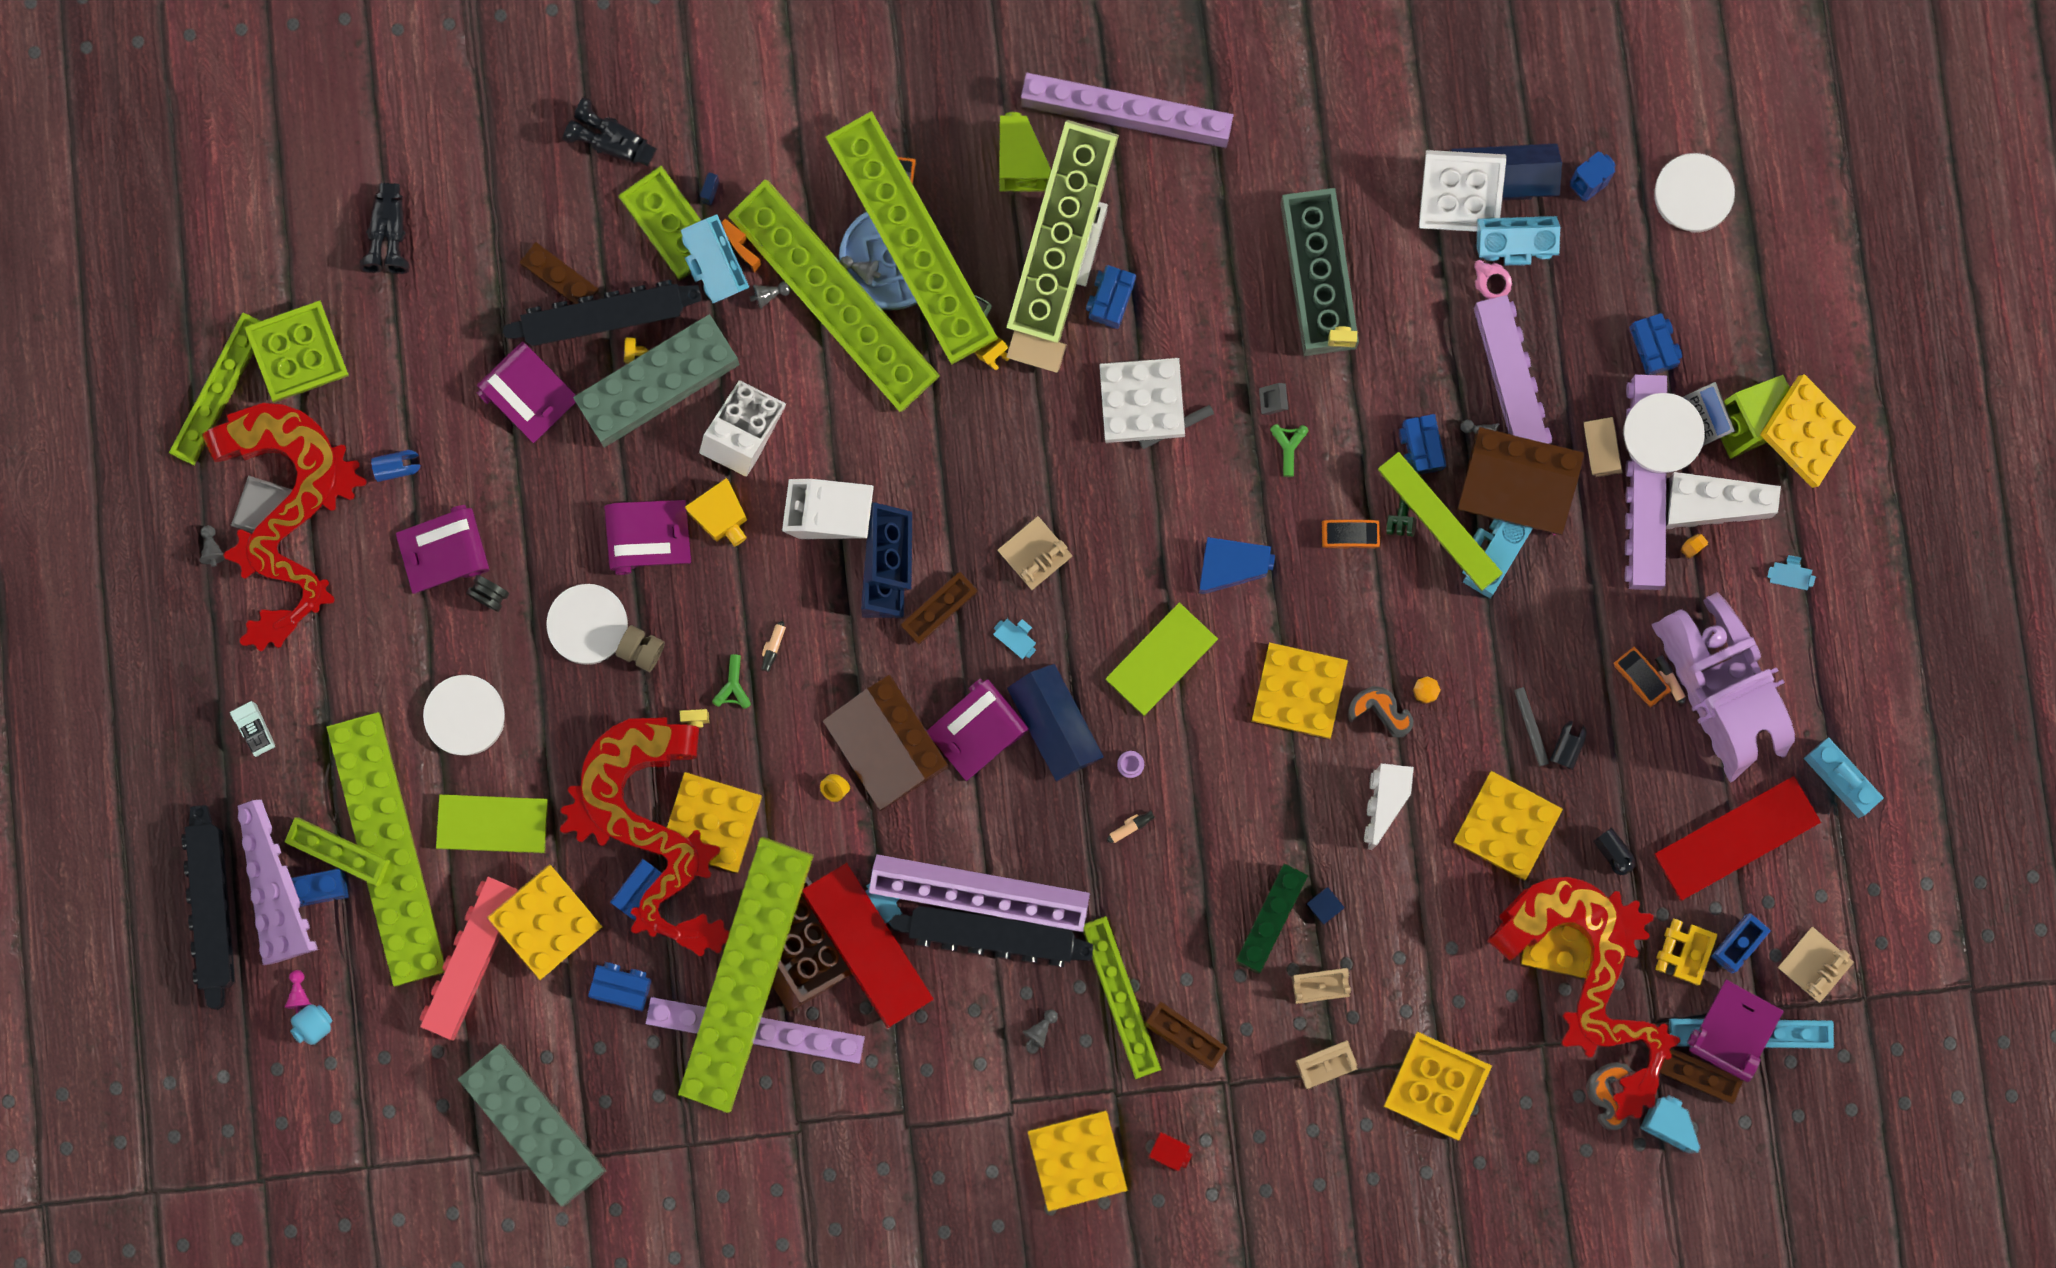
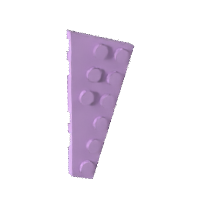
(272, 891)

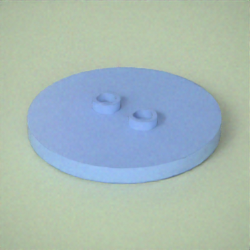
(865, 245)

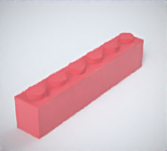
(468, 962)

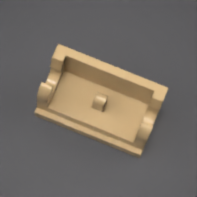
(1036, 351)
(1603, 447)
(1321, 985)
(1326, 1064)

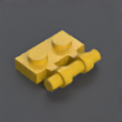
(1693, 956)

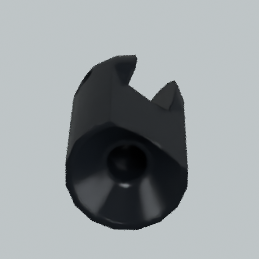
(1568, 746)
(1615, 852)

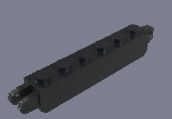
(604, 314)
(209, 907)
(993, 935)

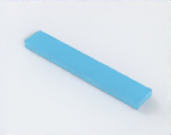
(1785, 1035)

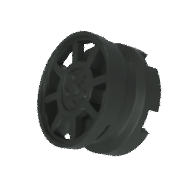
(488, 589)

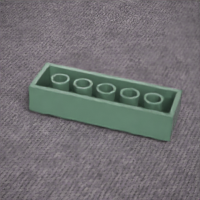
(1318, 268)
(656, 380)
(532, 1125)

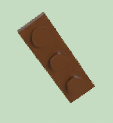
(557, 274)
(939, 608)
(1185, 1036)
(1701, 1076)

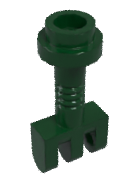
(1401, 521)

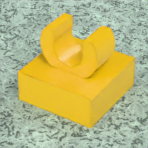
(991, 352)

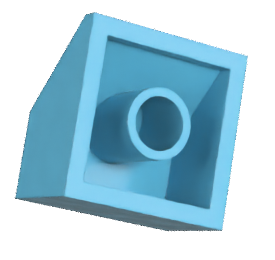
(1671, 1124)

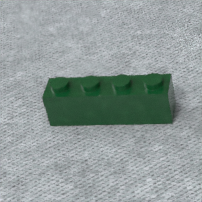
(1271, 919)

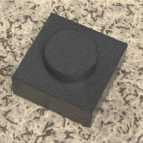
(1273, 398)

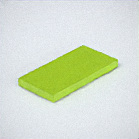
(661, 214)
(1161, 659)
(492, 824)

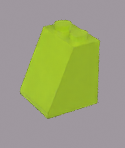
(1021, 156)
(1751, 412)

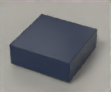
(709, 188)
(1325, 905)

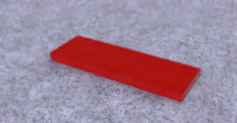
(1737, 838)
(867, 945)

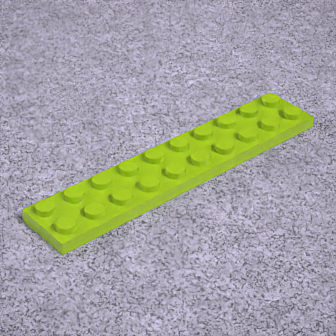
(911, 238)
(833, 295)
(384, 829)
(745, 974)

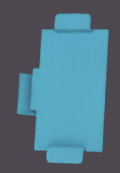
(1791, 574)
(1016, 637)
(885, 905)

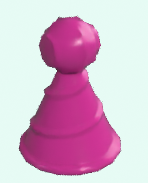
(297, 997)

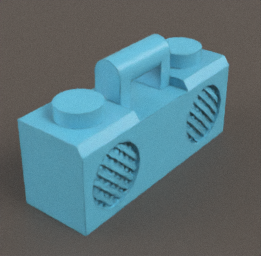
(1518, 236)
(713, 259)
(1503, 548)
(1843, 778)

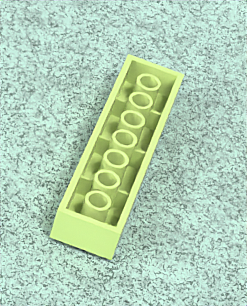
(1062, 231)

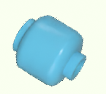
(311, 1024)

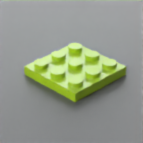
(296, 351)

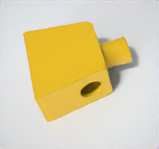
(719, 513)

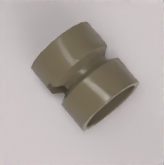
(641, 649)

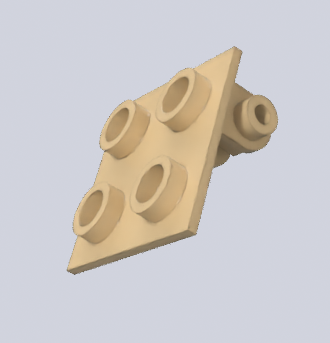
(1035, 553)
(1816, 964)

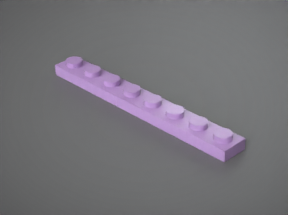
(769, 1032)

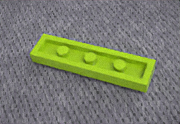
(337, 851)

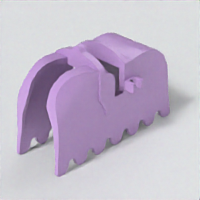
(1733, 696)

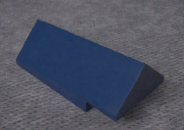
(1528, 169)
(887, 562)
(1054, 722)

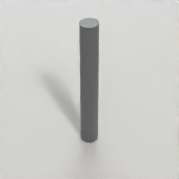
(1188, 421)
(1531, 726)

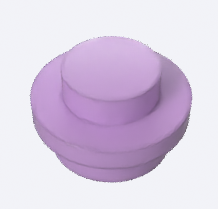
(1130, 764)

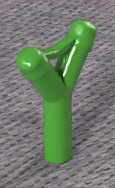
(1288, 445)
(732, 685)

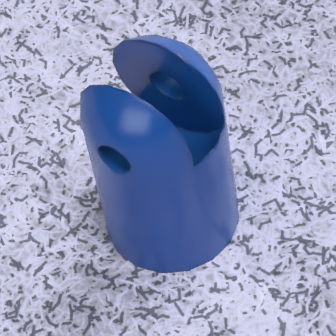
(391, 465)

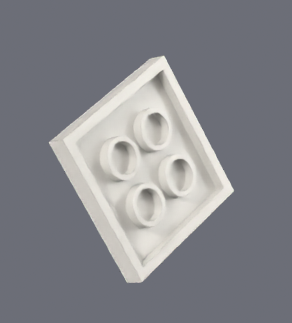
(1461, 189)
(1142, 400)

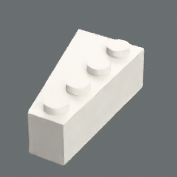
(1713, 500)

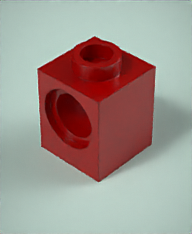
(1170, 1152)

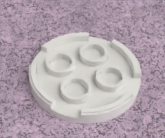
(1694, 192)
(1663, 433)
(586, 623)
(464, 715)

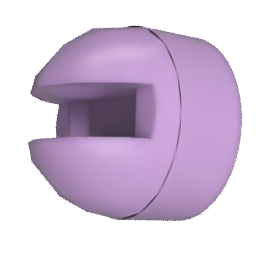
(1717, 639)

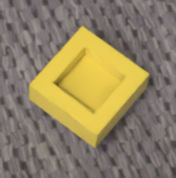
(1342, 337)
(694, 717)

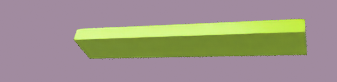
(215, 393)
(1440, 521)
(1121, 998)

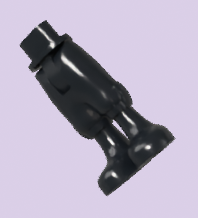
(615, 138)
(386, 223)

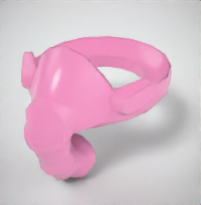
(1484, 271)

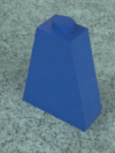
(1233, 563)

